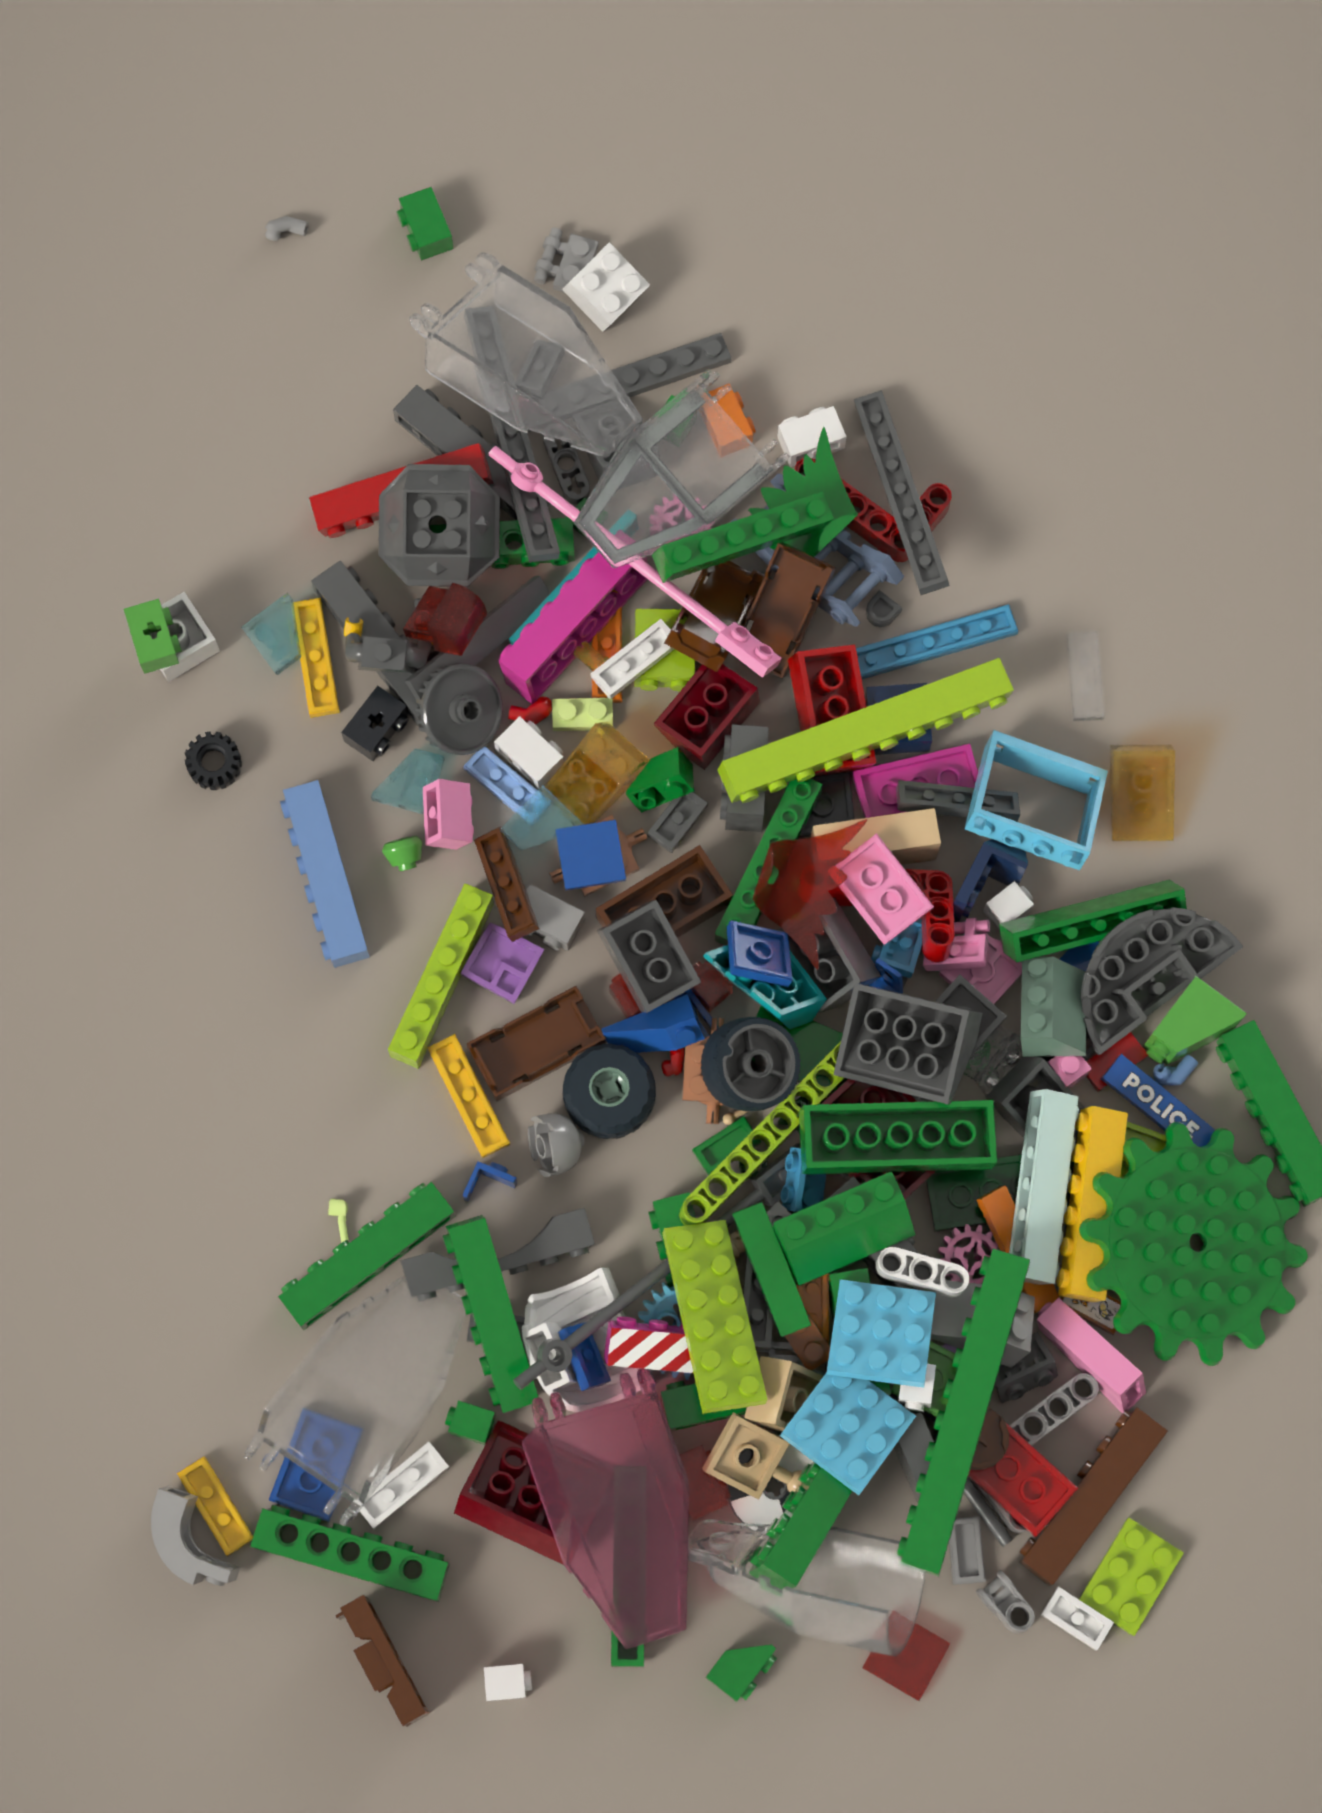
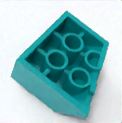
(790, 1004)

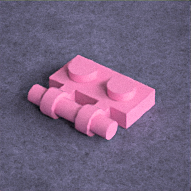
(966, 950)

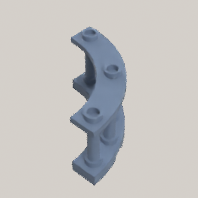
(864, 557)

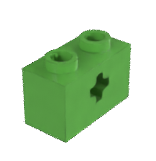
(142, 622)

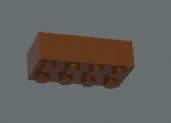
(685, 890)

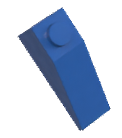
(661, 1029)

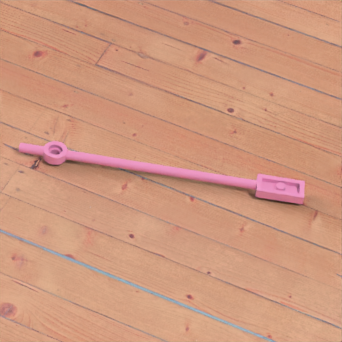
(733, 637)

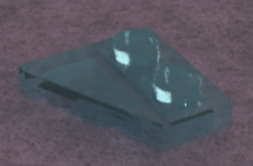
(276, 634)
(538, 819)

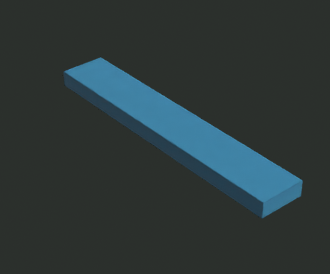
(936, 641)

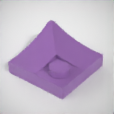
(502, 964)

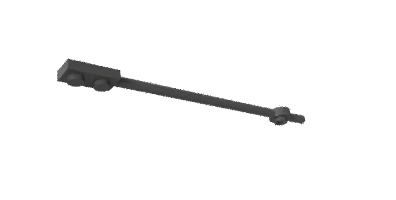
(767, 1188)

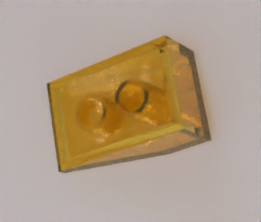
(1142, 792)

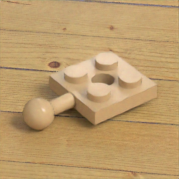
(755, 1474)

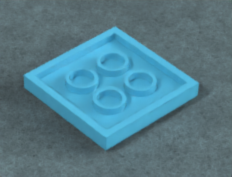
(881, 1333)
(848, 1428)

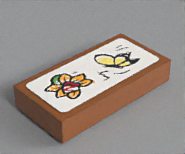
(1096, 1313)

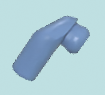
(1174, 1075)

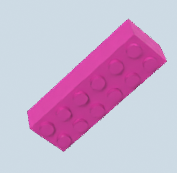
(572, 618)

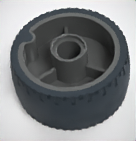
(728, 1066)

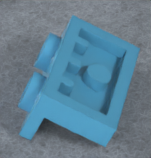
(902, 951)
(800, 1189)

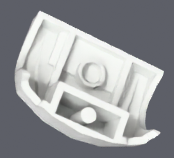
(566, 1307)

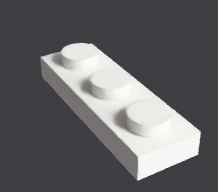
(633, 660)
(404, 1484)

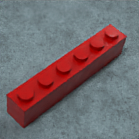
(359, 502)

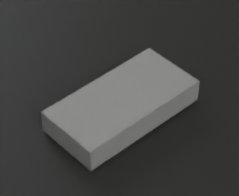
(967, 1552)

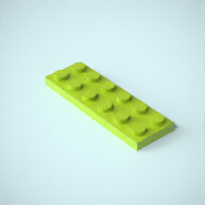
(714, 1316)

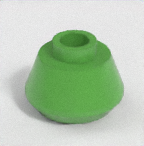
(403, 852)

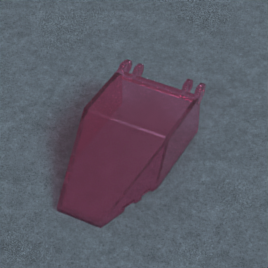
(617, 1507)

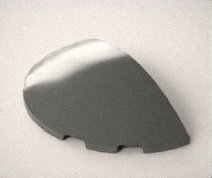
(1145, 966)

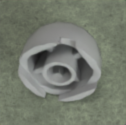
(555, 1143)

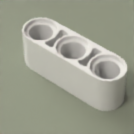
(937, 1267)

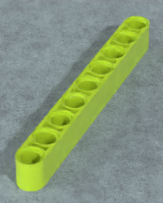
(766, 1132)

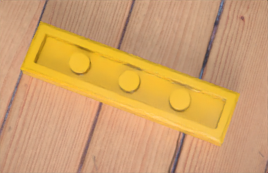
(316, 658)
(468, 1096)

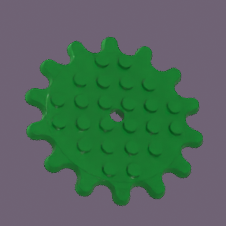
(1149, 1250)

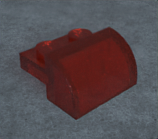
(446, 618)

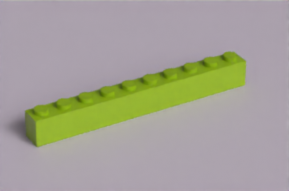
(865, 730)

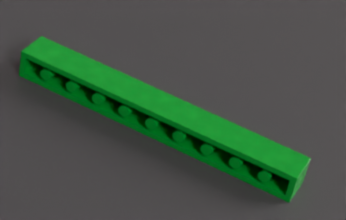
(965, 1412)

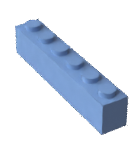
(325, 873)

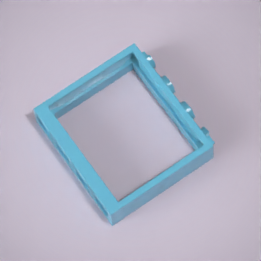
(1048, 766)

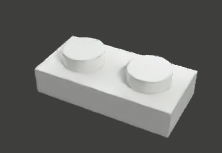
(1077, 1618)

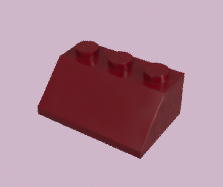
(706, 712)

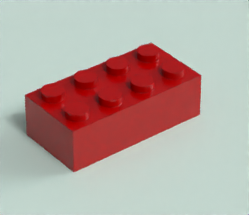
(826, 688)

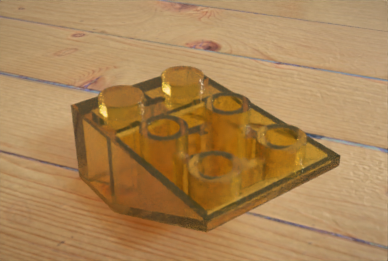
(597, 773)

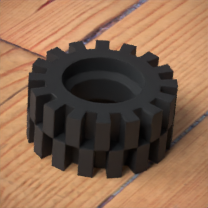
(213, 743)

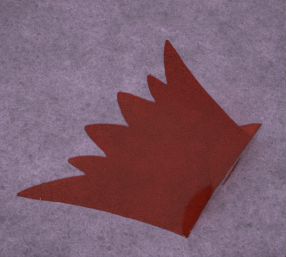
(803, 884)

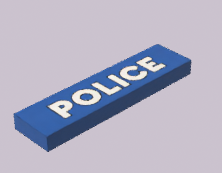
(1154, 1100)

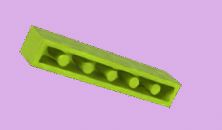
(441, 976)

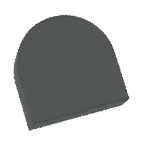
(882, 610)

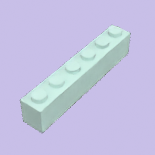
(1044, 1182)

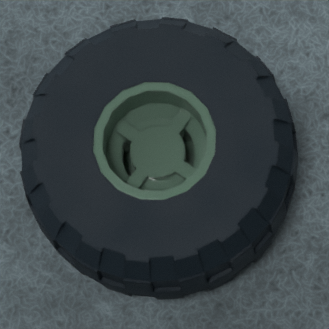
(609, 1091)

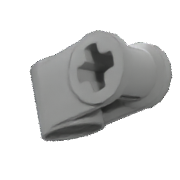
(1005, 1602)

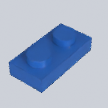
(586, 1361)

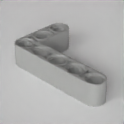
(1047, 1422)

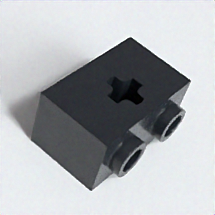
(376, 709)

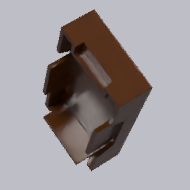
(721, 596)
(785, 604)
(535, 1043)
(382, 1661)

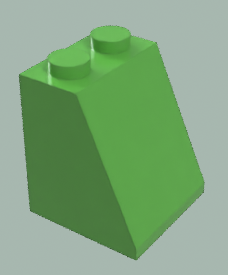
(1192, 1023)

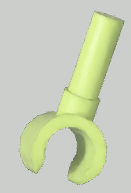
(339, 1208)

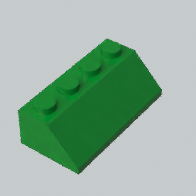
(844, 1228)

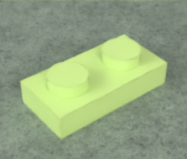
(581, 713)

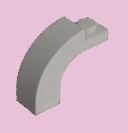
(175, 1543)

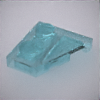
(406, 783)

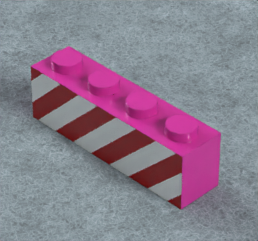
(647, 1345)

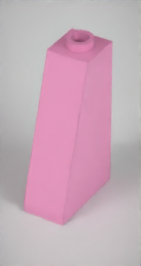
(1092, 1354)

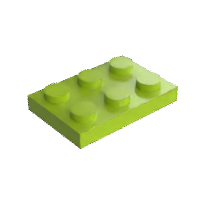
(1131, 1576)

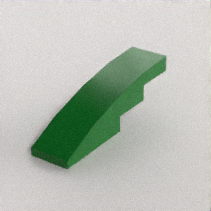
(771, 1269)

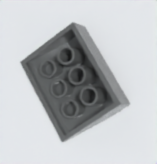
(906, 1043)

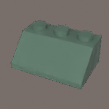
(1052, 1009)

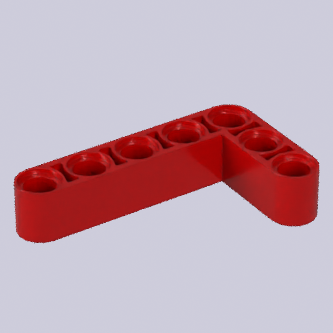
(872, 514)
(933, 927)

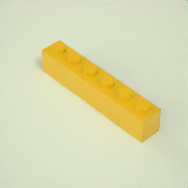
(1096, 1151)

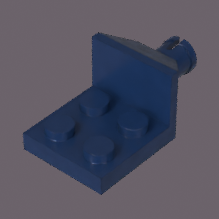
(993, 861)

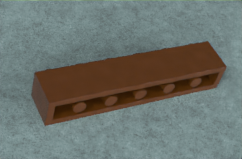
(1096, 1493)

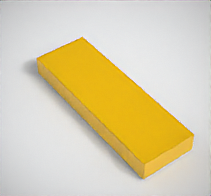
(216, 1506)

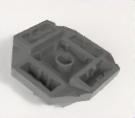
(471, 534)

